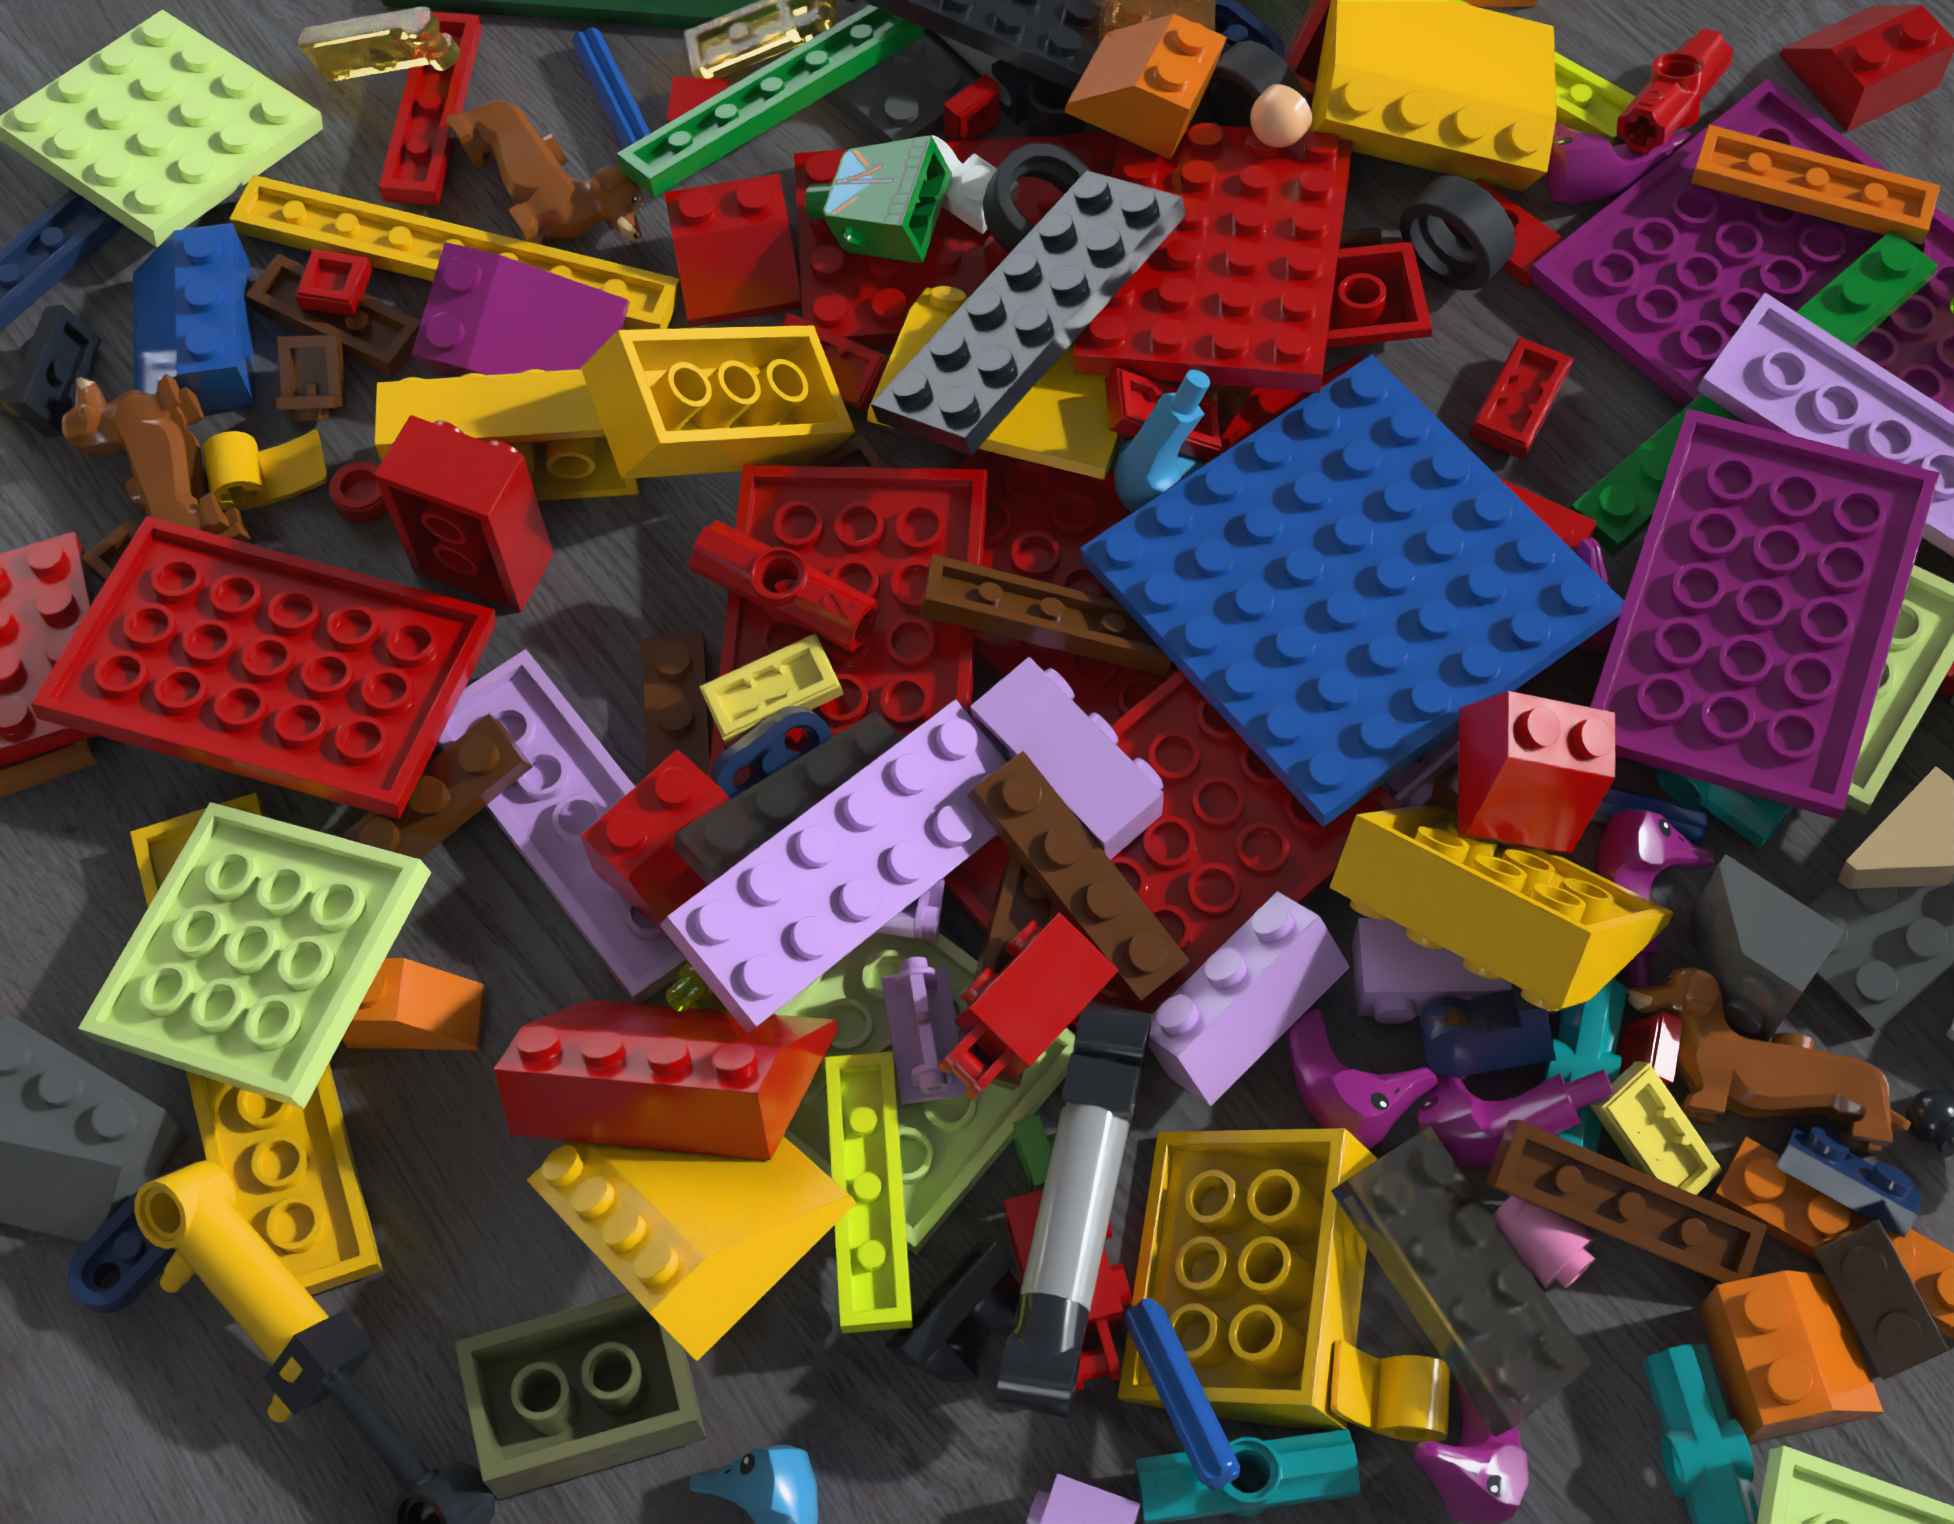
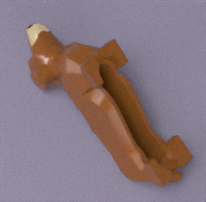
(543, 194)
(159, 449)
(1763, 1076)

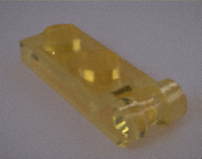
(756, 34)
(378, 44)

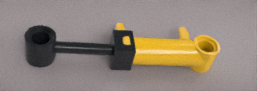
(307, 1349)

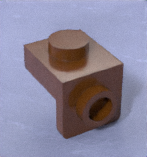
(310, 375)

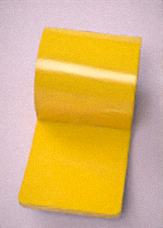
(254, 478)
(1391, 1395)

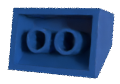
(196, 318)

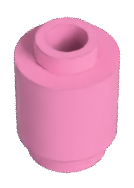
(1545, 1242)

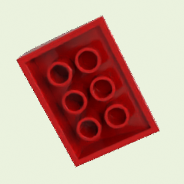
(660, 1077)

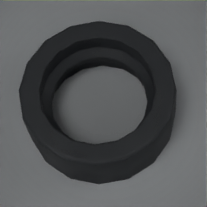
(1241, 78)
(1032, 160)
(1475, 216)

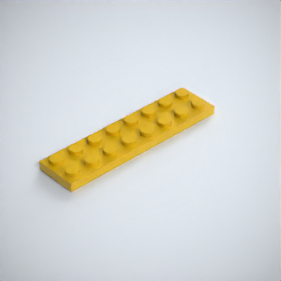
(285, 1161)

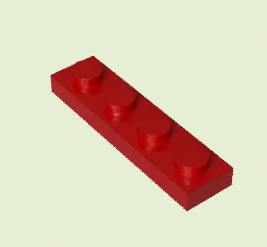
(421, 135)

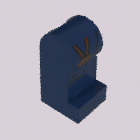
(1485, 1034)

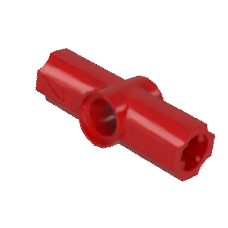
(1674, 91)
(812, 603)

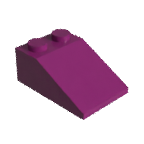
(510, 317)

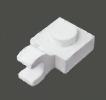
(968, 186)

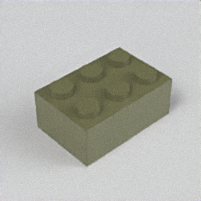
(576, 1394)

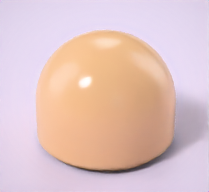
(1280, 116)

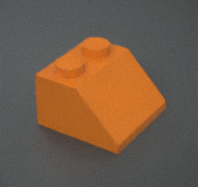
(1148, 81)
(1787, 1354)

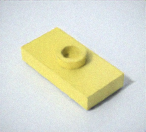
(758, 690)
(1655, 1130)

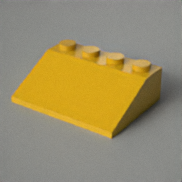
(1439, 88)
(1056, 422)
(1495, 904)
(692, 1229)
(1252, 1269)

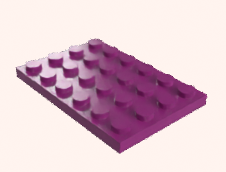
(1763, 611)

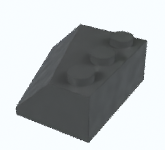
(71, 1138)

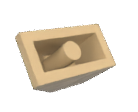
(1911, 844)

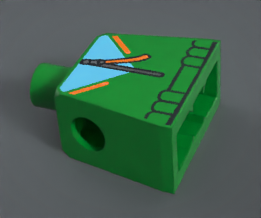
(884, 198)

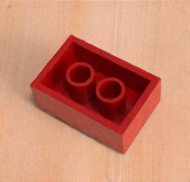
(465, 511)

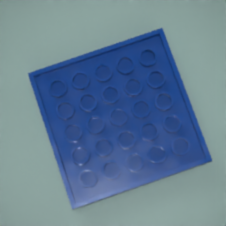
(1349, 586)

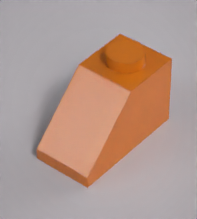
(417, 1010)

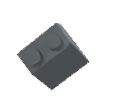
(1758, 946)

